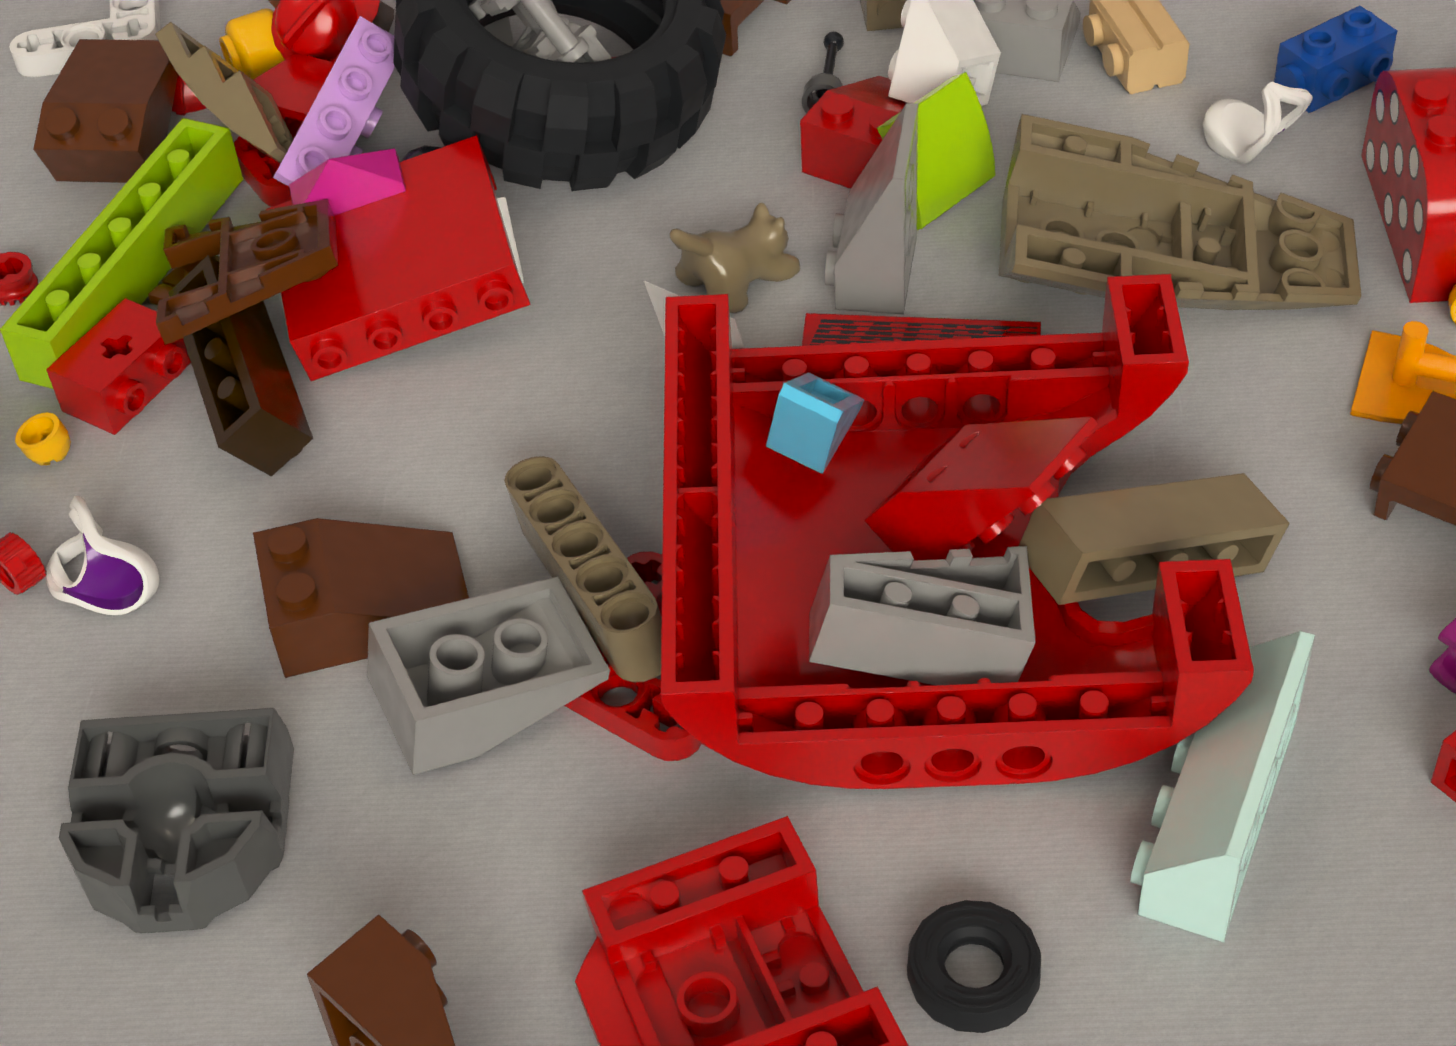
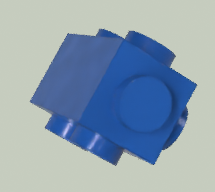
(1336, 56)

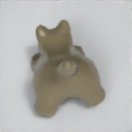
(736, 257)

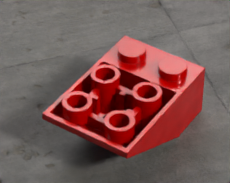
(976, 483)

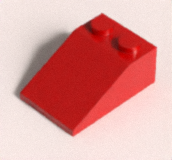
(842, 129)

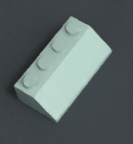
(1222, 797)

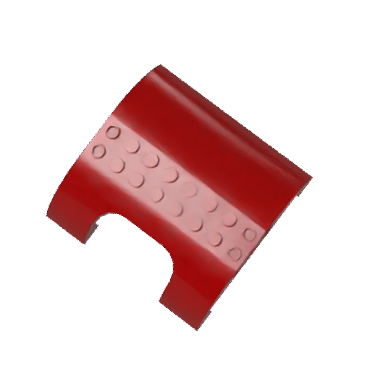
(757, 530)

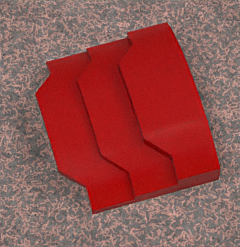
(725, 954)

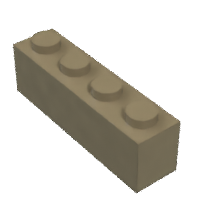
(1116, 538)

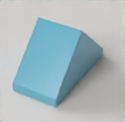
(811, 420)

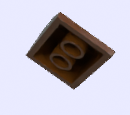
(106, 110)
(338, 576)
(381, 990)

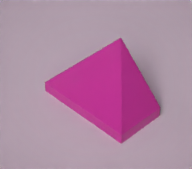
(351, 181)

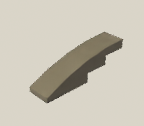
(227, 93)

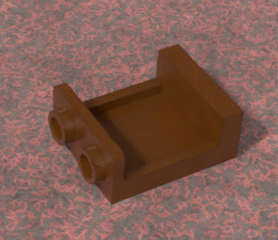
(1424, 465)

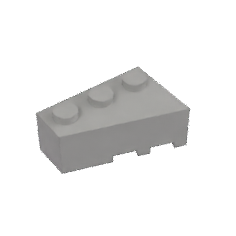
(925, 617)

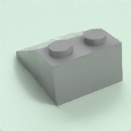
(879, 226)
(479, 670)

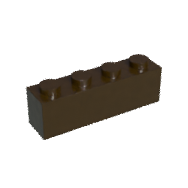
(245, 382)

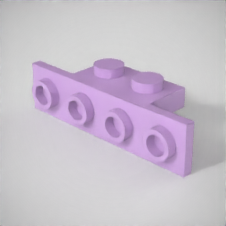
(344, 103)

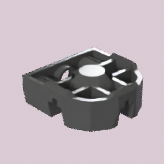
(147, 801)

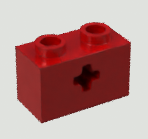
(116, 368)

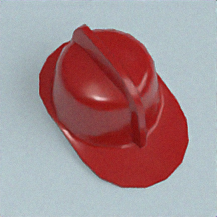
(318, 26)

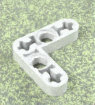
(48, 49)

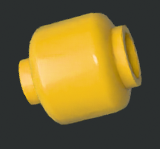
(250, 43)

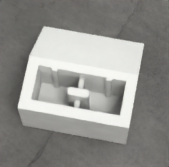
(939, 43)

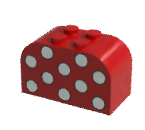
(1413, 175)

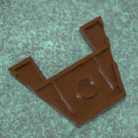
(254, 263)

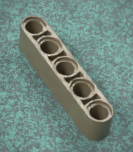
(590, 566)

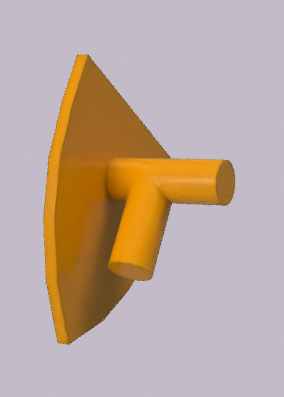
(1402, 374)

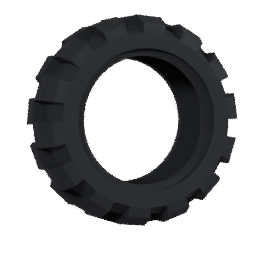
(557, 116)

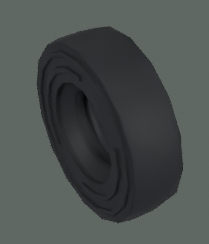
(969, 1007)

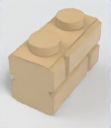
(1137, 43)

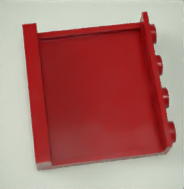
(409, 266)

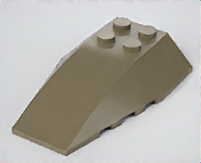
(1103, 207)

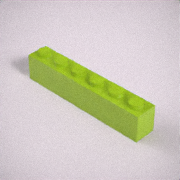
(124, 245)

